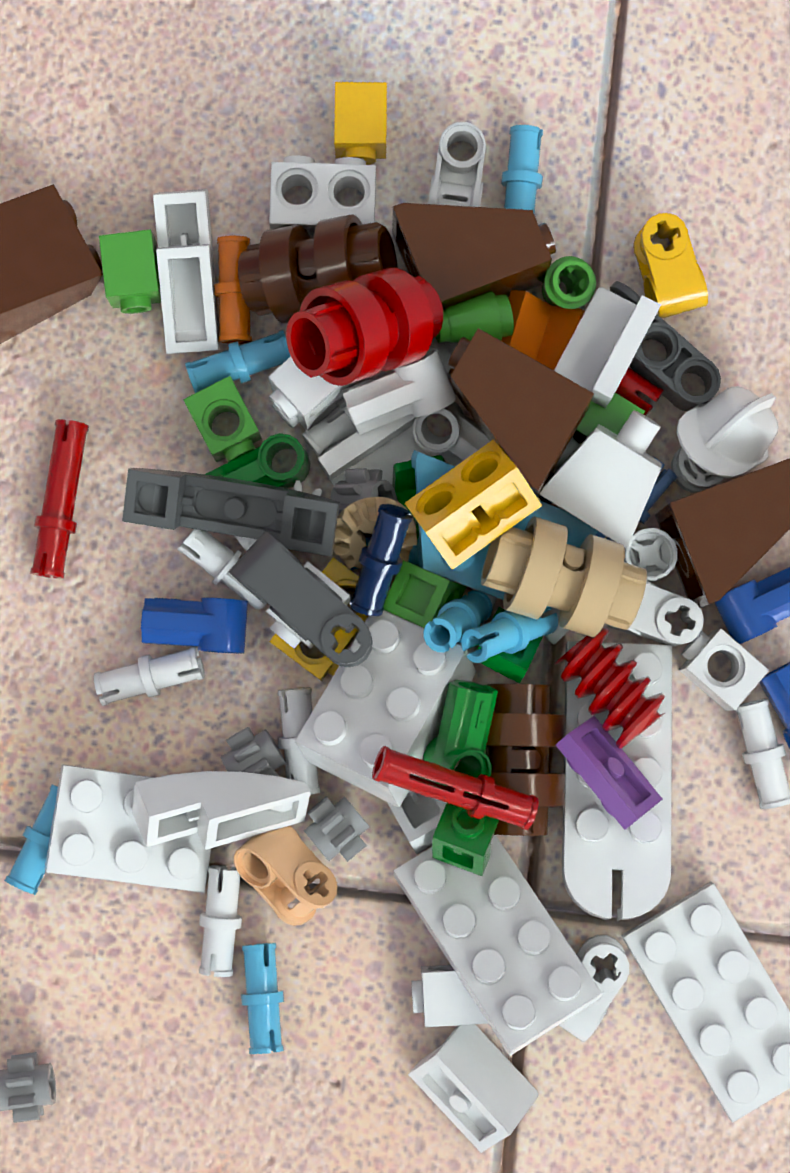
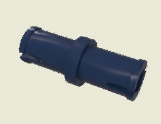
(380, 560)

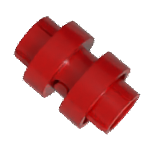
(364, 326)

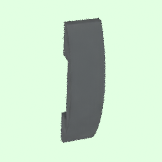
(231, 508)

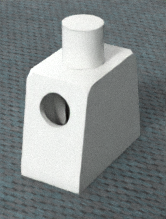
(608, 478)

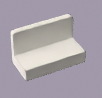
(606, 343)
(372, 450)
(475, 1086)

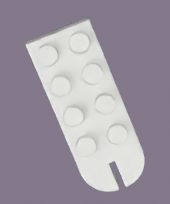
(591, 836)

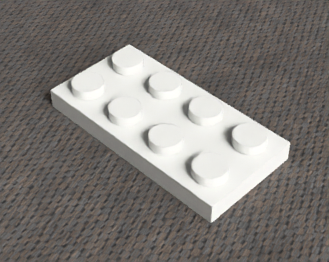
(500, 944)
(717, 998)

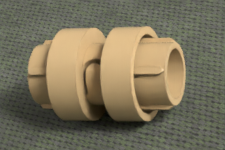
(584, 583)

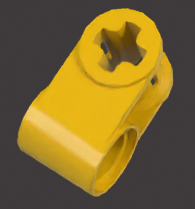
(670, 274)

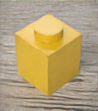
(360, 120)

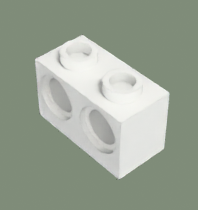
(324, 183)
(302, 398)

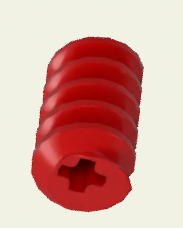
(611, 687)

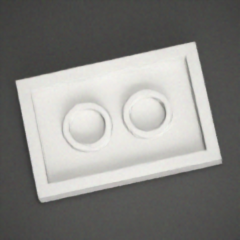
(100, 839)

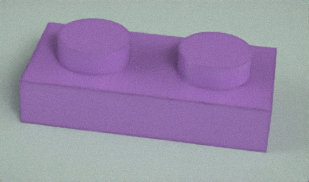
(608, 772)

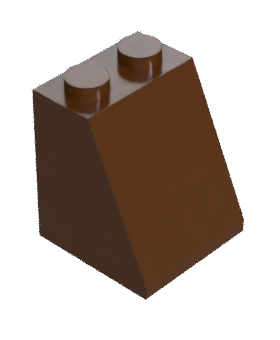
(472, 248)
(41, 260)
(518, 403)
(727, 529)

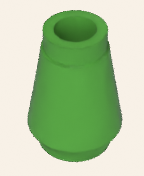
(576, 276)
(486, 312)

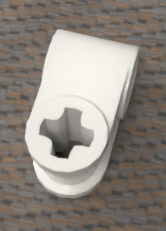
(454, 180)
(652, 612)
(609, 982)

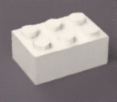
(384, 701)

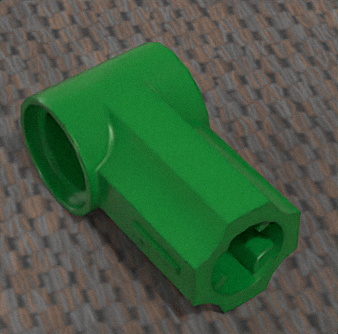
(257, 464)
(464, 729)

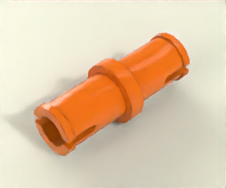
(233, 311)

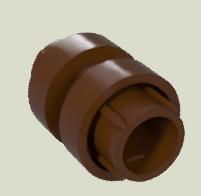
(291, 263)
(525, 720)

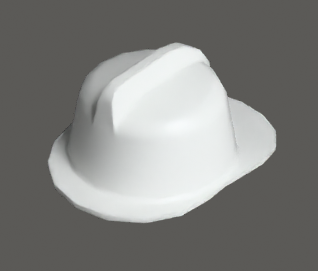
(729, 432)

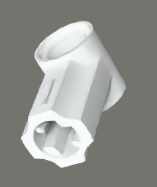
(407, 390)
(458, 446)

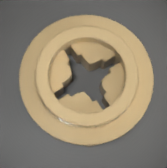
(361, 518)

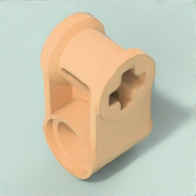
(281, 870)

